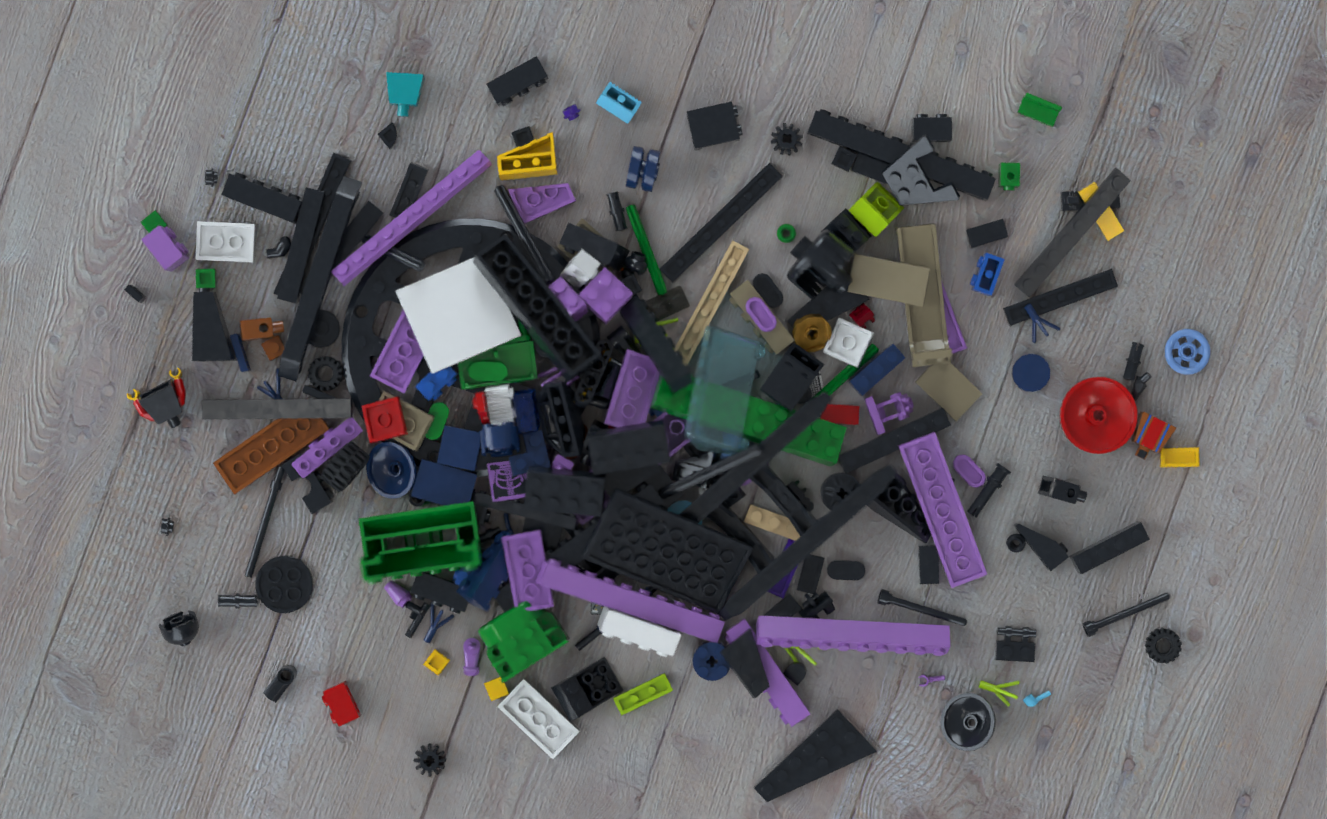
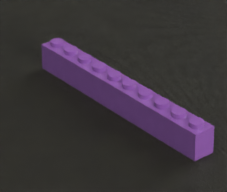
(629, 601)
(852, 635)

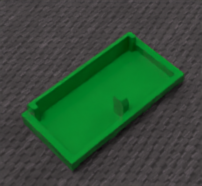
(516, 356)

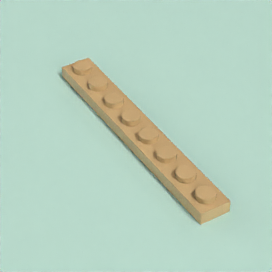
(711, 300)

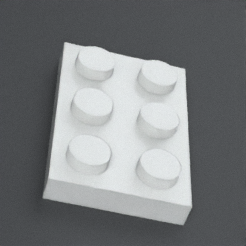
(225, 242)

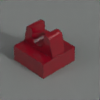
(862, 315)

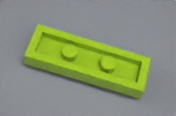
(643, 694)

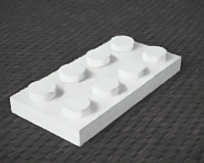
(538, 718)

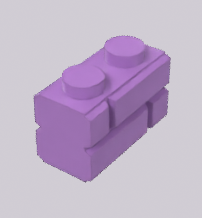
(568, 298)

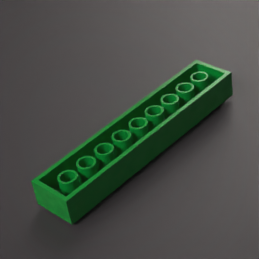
(817, 443)

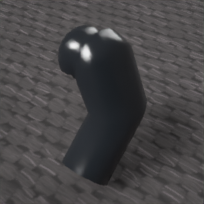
(281, 250)

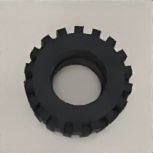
(345, 466)

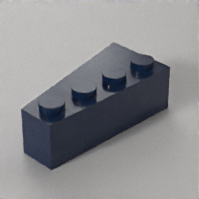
(485, 580)

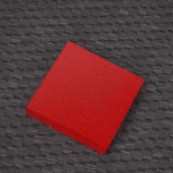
(384, 419)

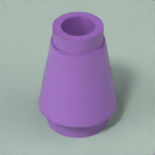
(398, 593)

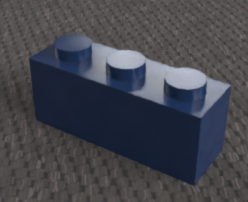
(876, 369)

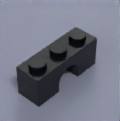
(319, 495)

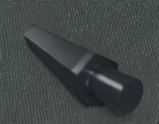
(1140, 385)

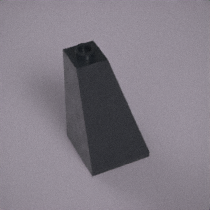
(210, 333)

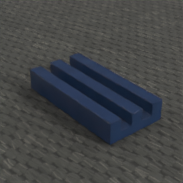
(240, 352)

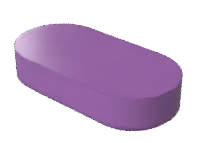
(761, 314)
(969, 471)

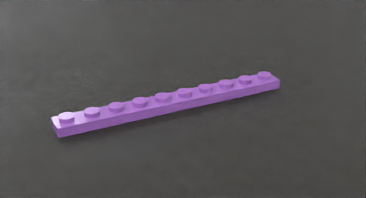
(411, 217)

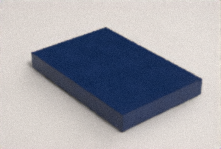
(443, 484)

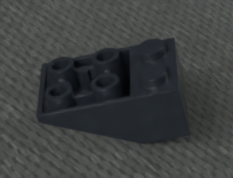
(792, 377)
(587, 689)

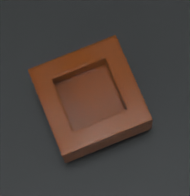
(273, 347)

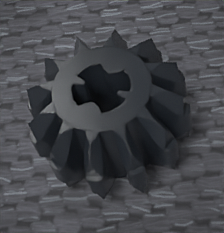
(787, 132)
(429, 767)

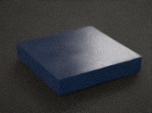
(459, 448)

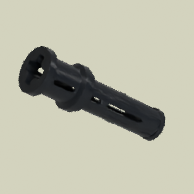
(994, 482)

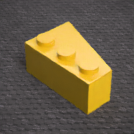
(530, 160)

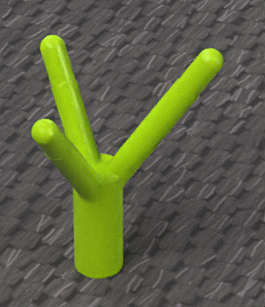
(996, 689)

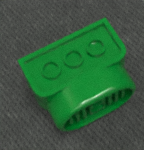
(521, 639)

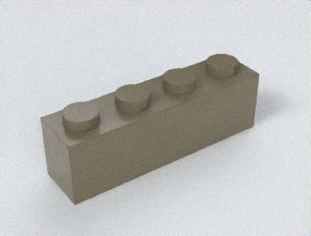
(777, 338)

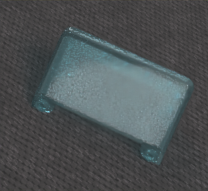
(722, 391)

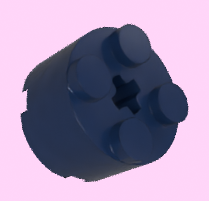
(499, 440)
(703, 668)

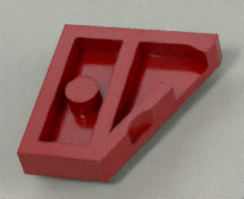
(480, 403)

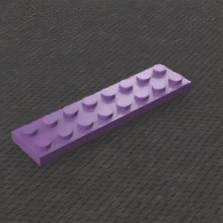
(942, 509)

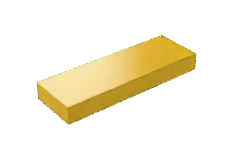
(1107, 221)

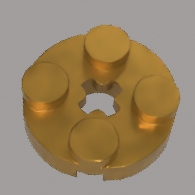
(807, 323)

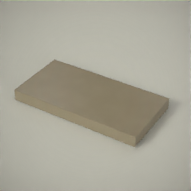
(889, 280)

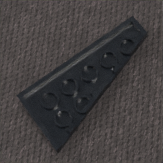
(822, 752)

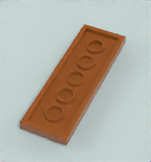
(267, 450)

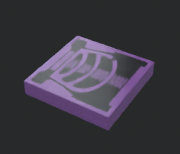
(503, 484)

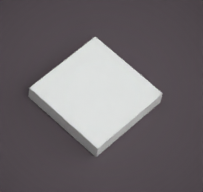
(848, 342)

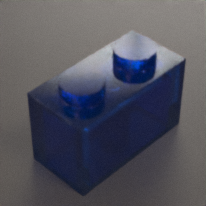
(526, 410)

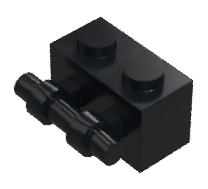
(849, 230)

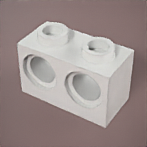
(580, 269)

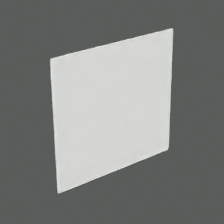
(456, 315)

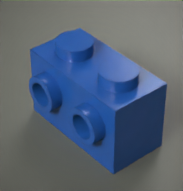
(987, 274)
(434, 382)

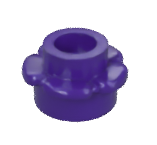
(571, 112)

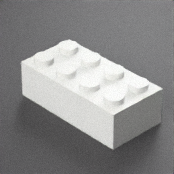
(639, 631)

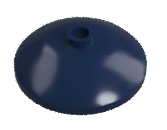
(384, 471)

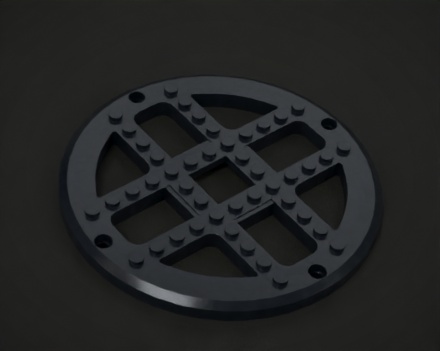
(380, 285)

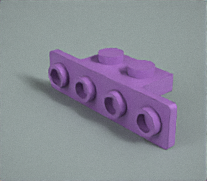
(324, 449)

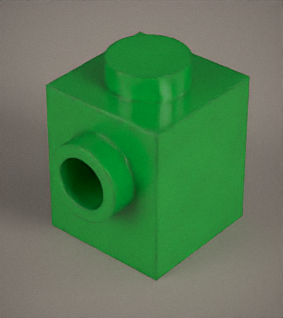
(1009, 176)

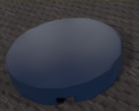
(1031, 372)

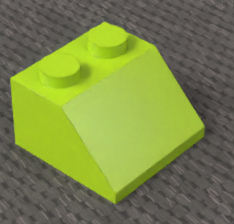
(876, 209)

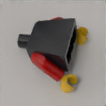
(162, 402)

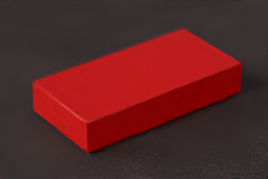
(841, 414)

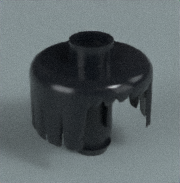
(821, 264)

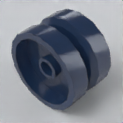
(644, 169)

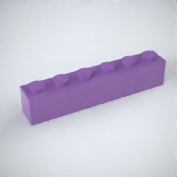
(780, 690)

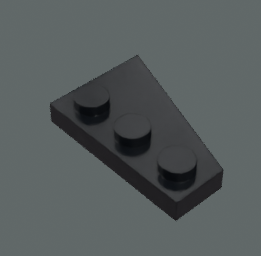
(746, 663)

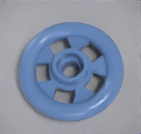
(1190, 335)

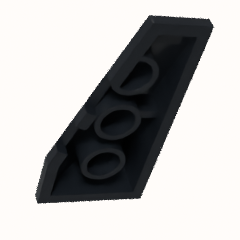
(900, 508)

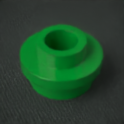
(790, 228)

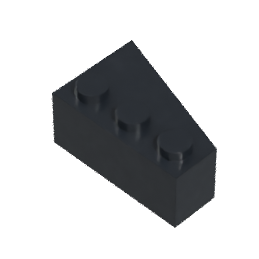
(600, 248)

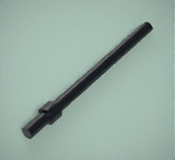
(275, 486)

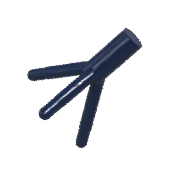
(1038, 320)
(275, 395)
(435, 623)

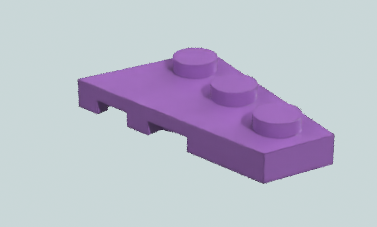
(540, 200)

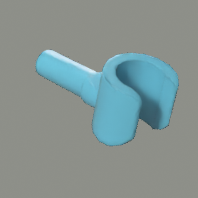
(1031, 701)

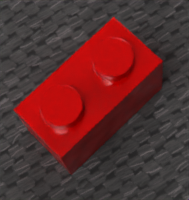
(341, 704)

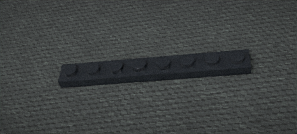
(1072, 232)

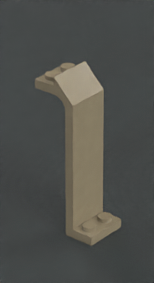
(925, 324)

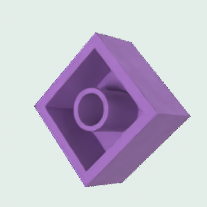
(165, 248)
(605, 295)

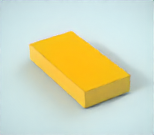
(1179, 457)

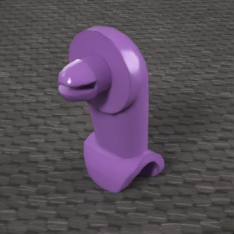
(471, 656)

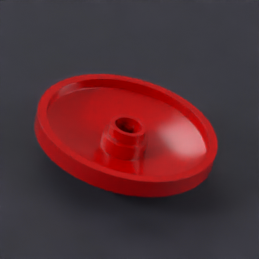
(1098, 415)

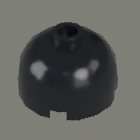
(180, 628)

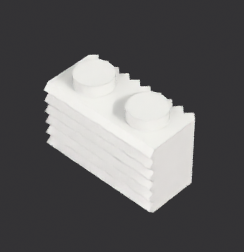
(500, 404)

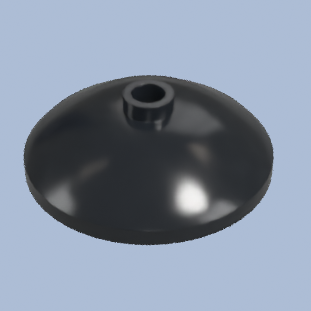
(957, 720)

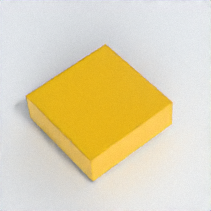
(436, 662)
(496, 688)

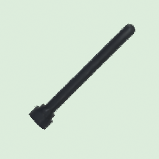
(887, 598)
(1092, 627)

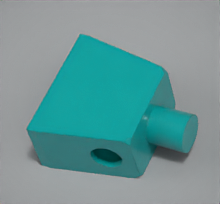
(404, 90)

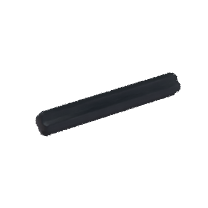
(401, 256)

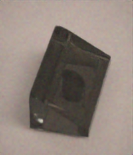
(668, 303)

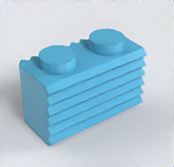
(618, 102)

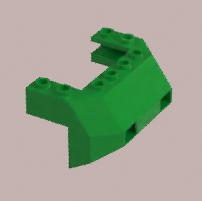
(423, 542)

